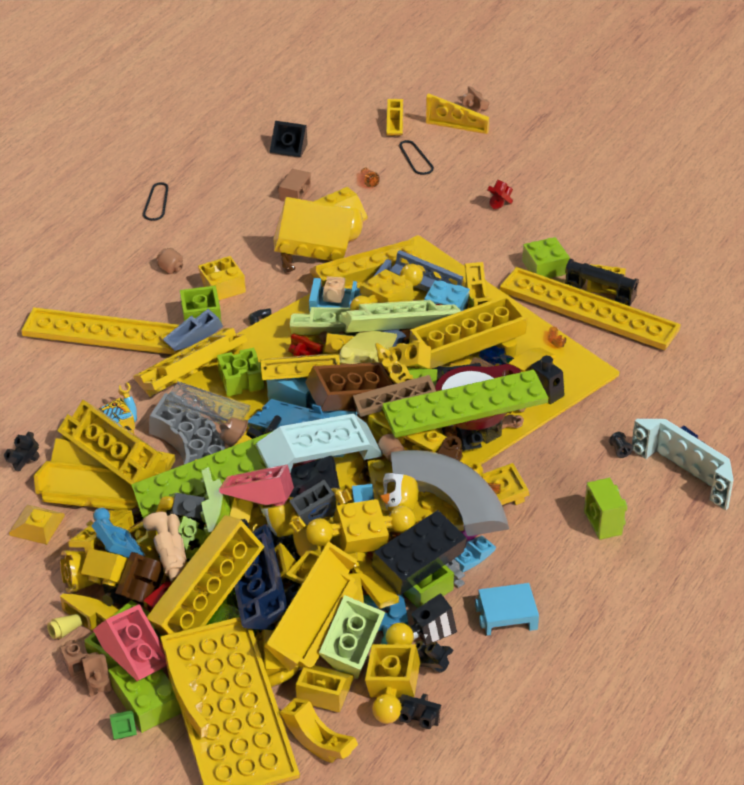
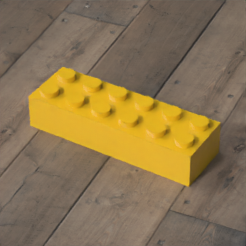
(471, 330)
(207, 578)

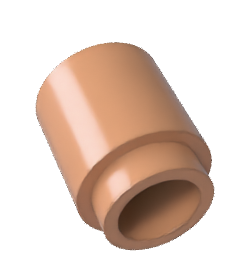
(389, 444)

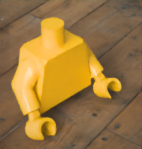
(275, 669)

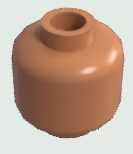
(170, 260)

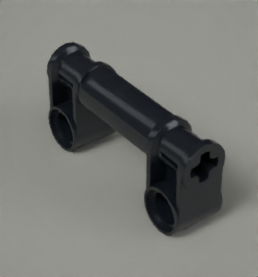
(625, 287)

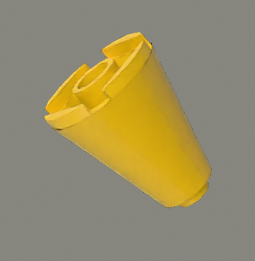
(71, 571)

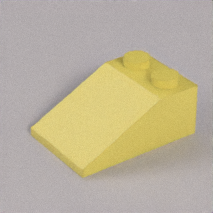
(362, 347)

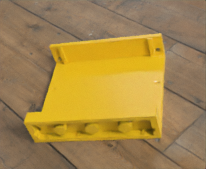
(294, 366)

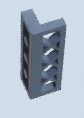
(428, 275)

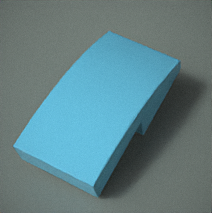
(475, 552)

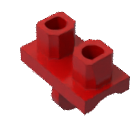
(500, 193)
(303, 346)

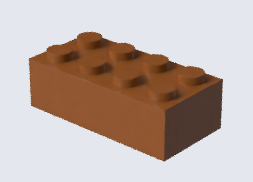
(336, 384)

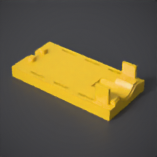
(511, 483)

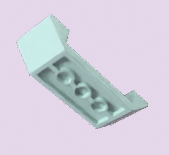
(318, 440)
(686, 452)

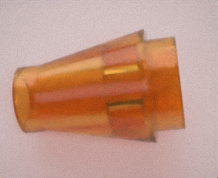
(370, 177)

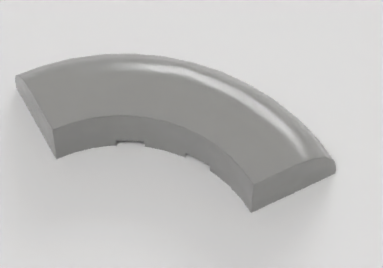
(187, 433)
(456, 485)

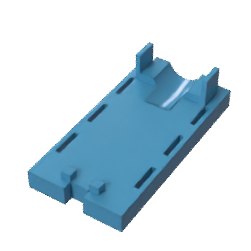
(288, 412)

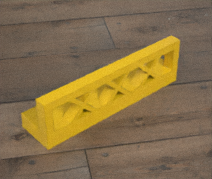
(87, 537)

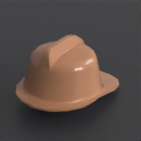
(232, 430)

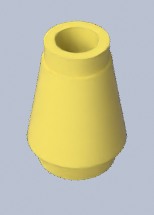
(63, 626)

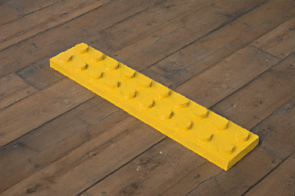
(590, 308)
(99, 330)

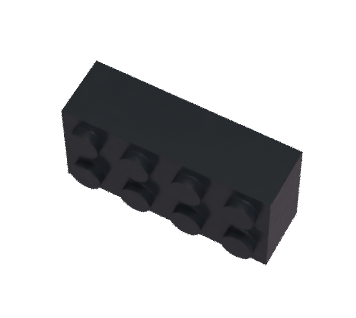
(418, 552)

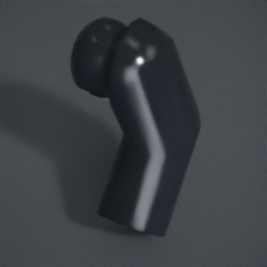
(259, 314)

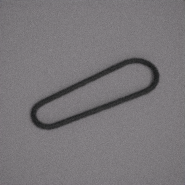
(421, 173)
(164, 206)

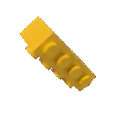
(423, 441)

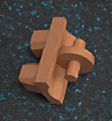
(474, 100)
(96, 673)

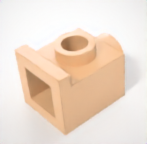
(334, 289)

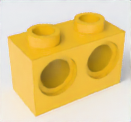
(413, 354)

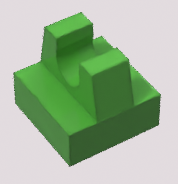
(123, 724)

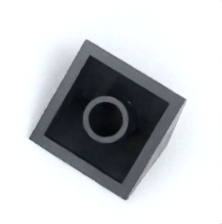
(289, 139)

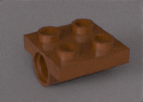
(140, 578)

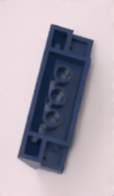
(261, 589)

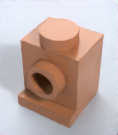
(73, 653)

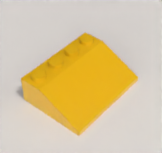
(313, 229)

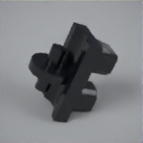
(469, 439)
(25, 451)
(433, 655)
(421, 710)

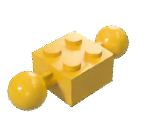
(389, 287)
(360, 526)
(392, 672)

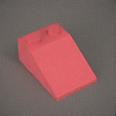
(260, 486)
(132, 642)

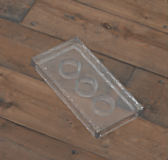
(205, 403)

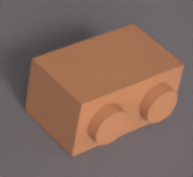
(295, 185)

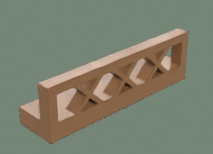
(372, 401)

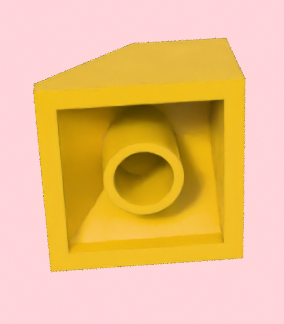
(36, 524)

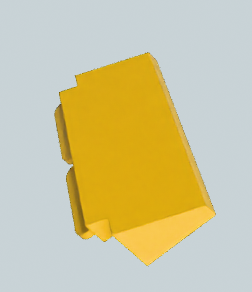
(84, 486)
(308, 616)

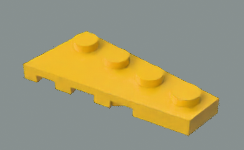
(451, 115)

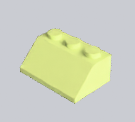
(351, 636)

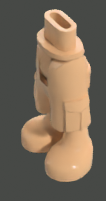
(168, 542)

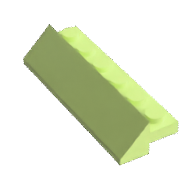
(395, 315)
(319, 320)

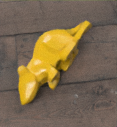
(397, 372)

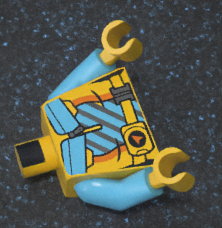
(122, 410)

